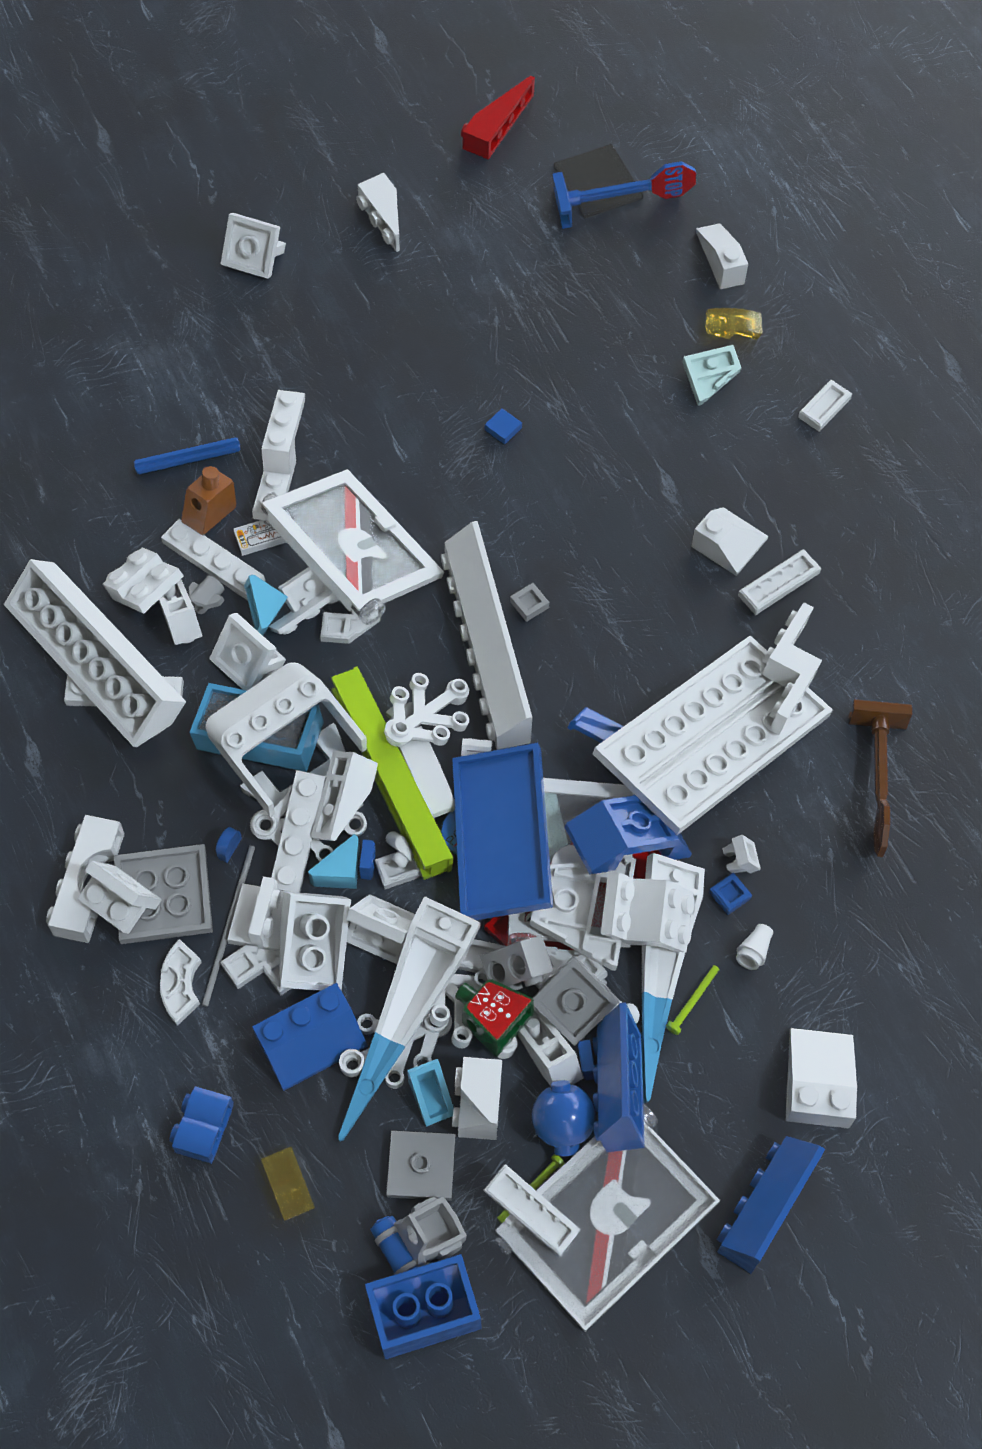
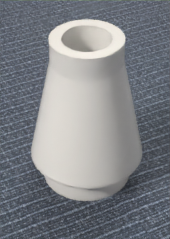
(754, 948)

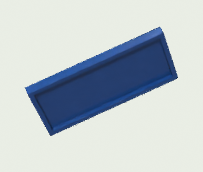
(502, 832)

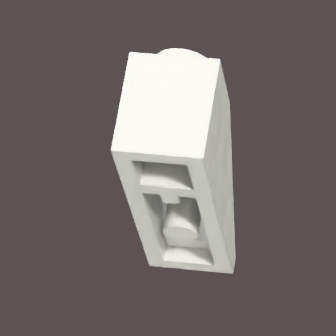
(723, 255)
(180, 614)
(344, 791)
(550, 1050)

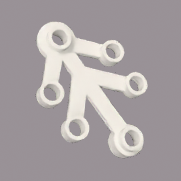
(455, 693)
(277, 825)
(459, 1028)
(431, 1035)

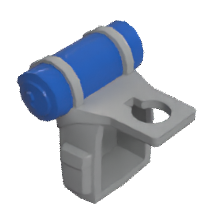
(420, 1237)

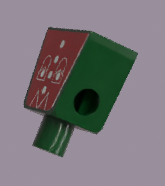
(494, 1013)

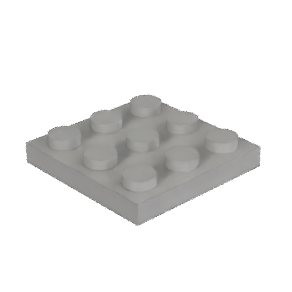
(181, 882)

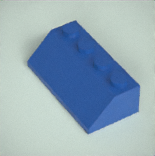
(619, 1082)
(769, 1202)

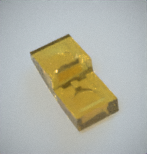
(727, 321)
(287, 1183)

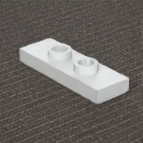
(779, 582)
(532, 1210)

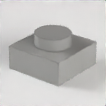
(529, 602)

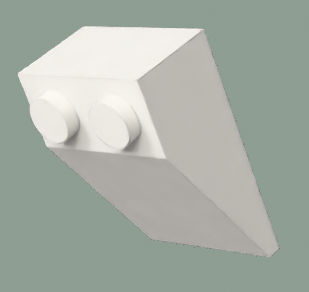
(312, 940)
(821, 1079)

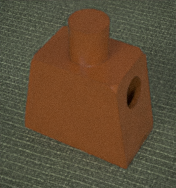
(208, 500)

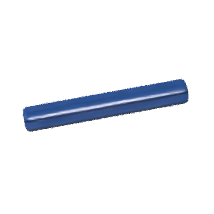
(187, 455)

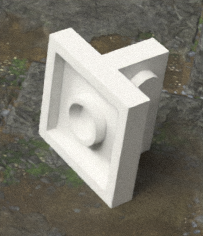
(251, 245)
(244, 653)
(116, 896)
(257, 916)
(378, 927)

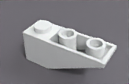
(379, 200)

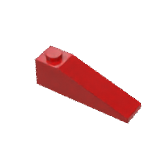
(494, 121)

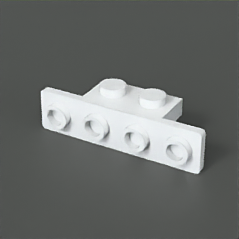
(305, 598)

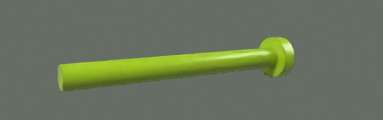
(674, 1027)
(557, 1162)

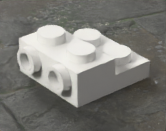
(141, 580)

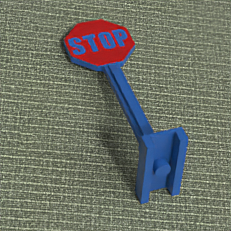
(667, 182)

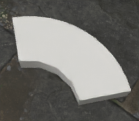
(177, 980)

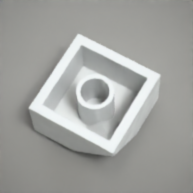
(479, 1090)

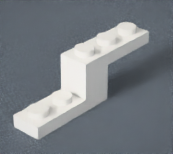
(279, 447)
(790, 667)

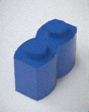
(202, 1124)

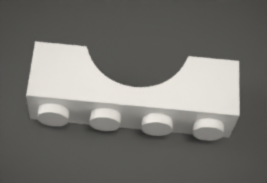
(96, 841)

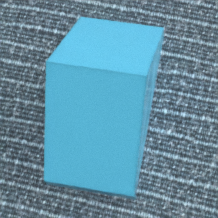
(263, 602)
(339, 867)
(430, 1092)

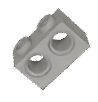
(518, 963)

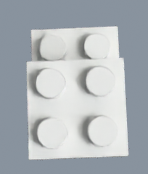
(647, 912)

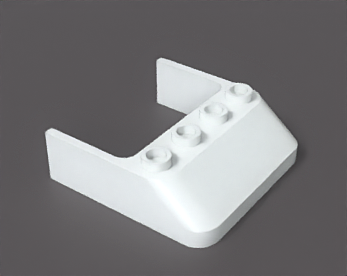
(265, 711)

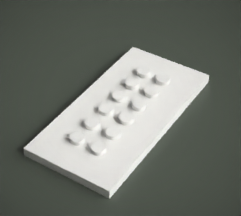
(707, 737)

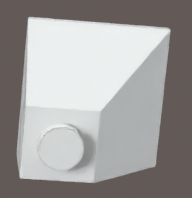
(727, 539)

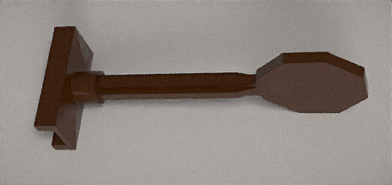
(881, 718)

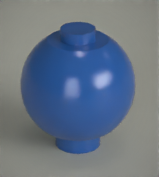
(563, 1117)

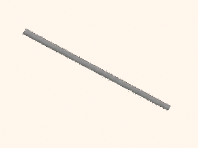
(227, 928)

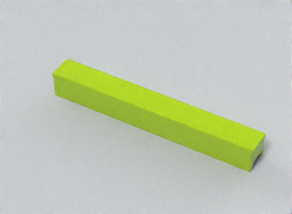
(394, 777)

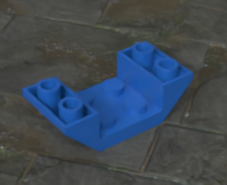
(620, 829)

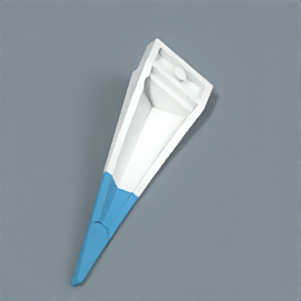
(428, 960)
(662, 966)

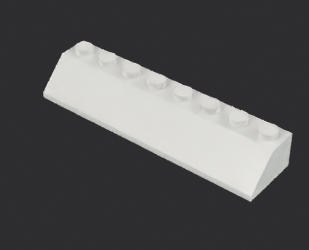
(487, 638)
(93, 652)

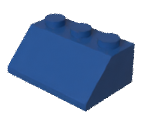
(309, 1036)
(423, 1306)

